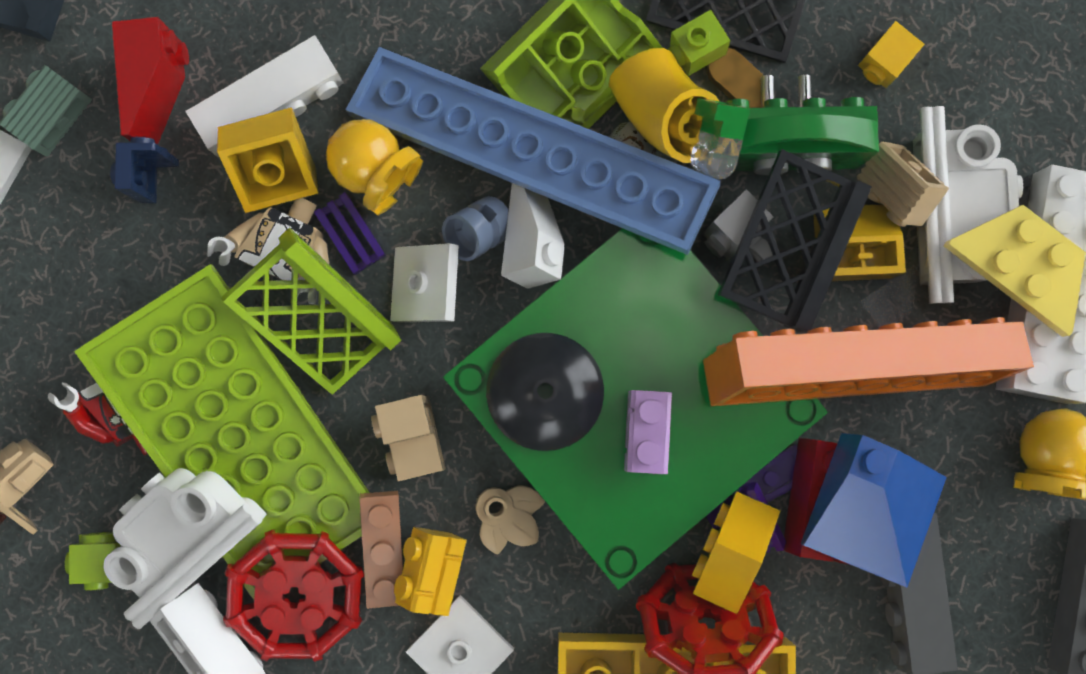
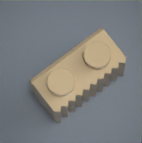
(902, 185)

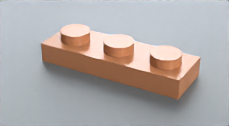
(381, 546)

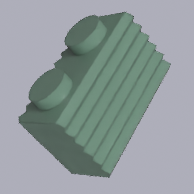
(44, 110)

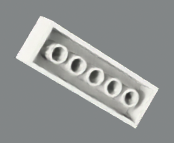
(1058, 361)

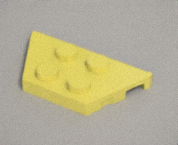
(1027, 263)

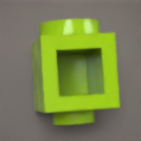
(699, 42)
(86, 560)

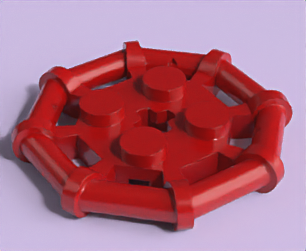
(277, 611)
(706, 644)

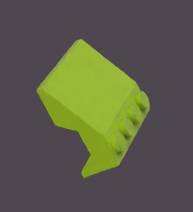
(567, 57)

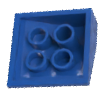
(874, 508)

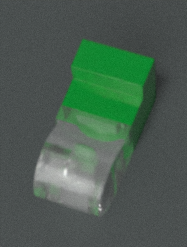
(719, 137)

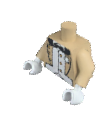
(260, 235)

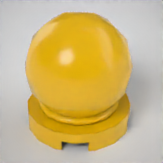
(368, 161)
(1055, 454)

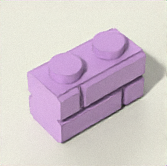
(648, 432)

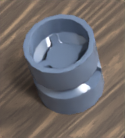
(476, 227)

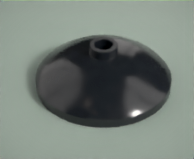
(551, 421)

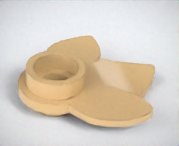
(514, 519)

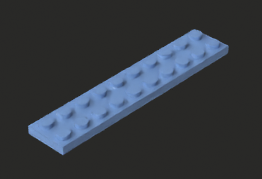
(535, 150)

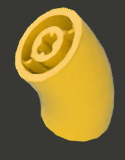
(660, 101)

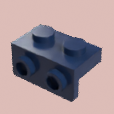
(136, 168)

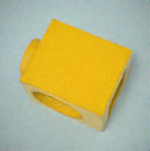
(890, 55)

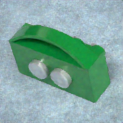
(820, 134)

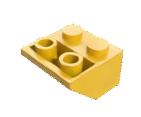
(873, 248)

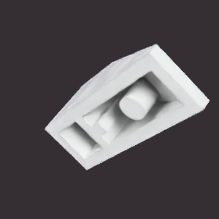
(532, 240)

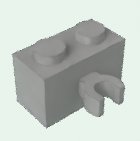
(728, 228)

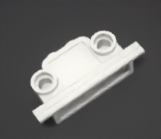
(978, 192)
(175, 537)

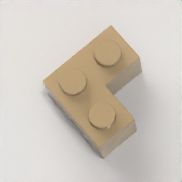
(412, 437)

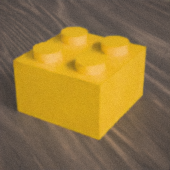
(267, 160)
(734, 551)

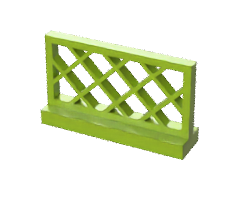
(330, 285)

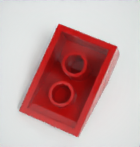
(147, 75)

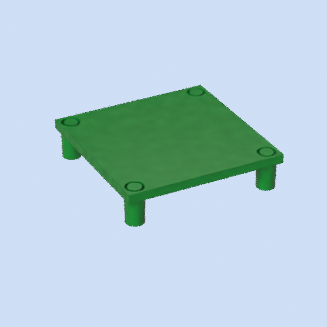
(649, 327)

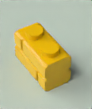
(429, 571)

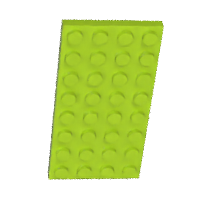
(217, 400)

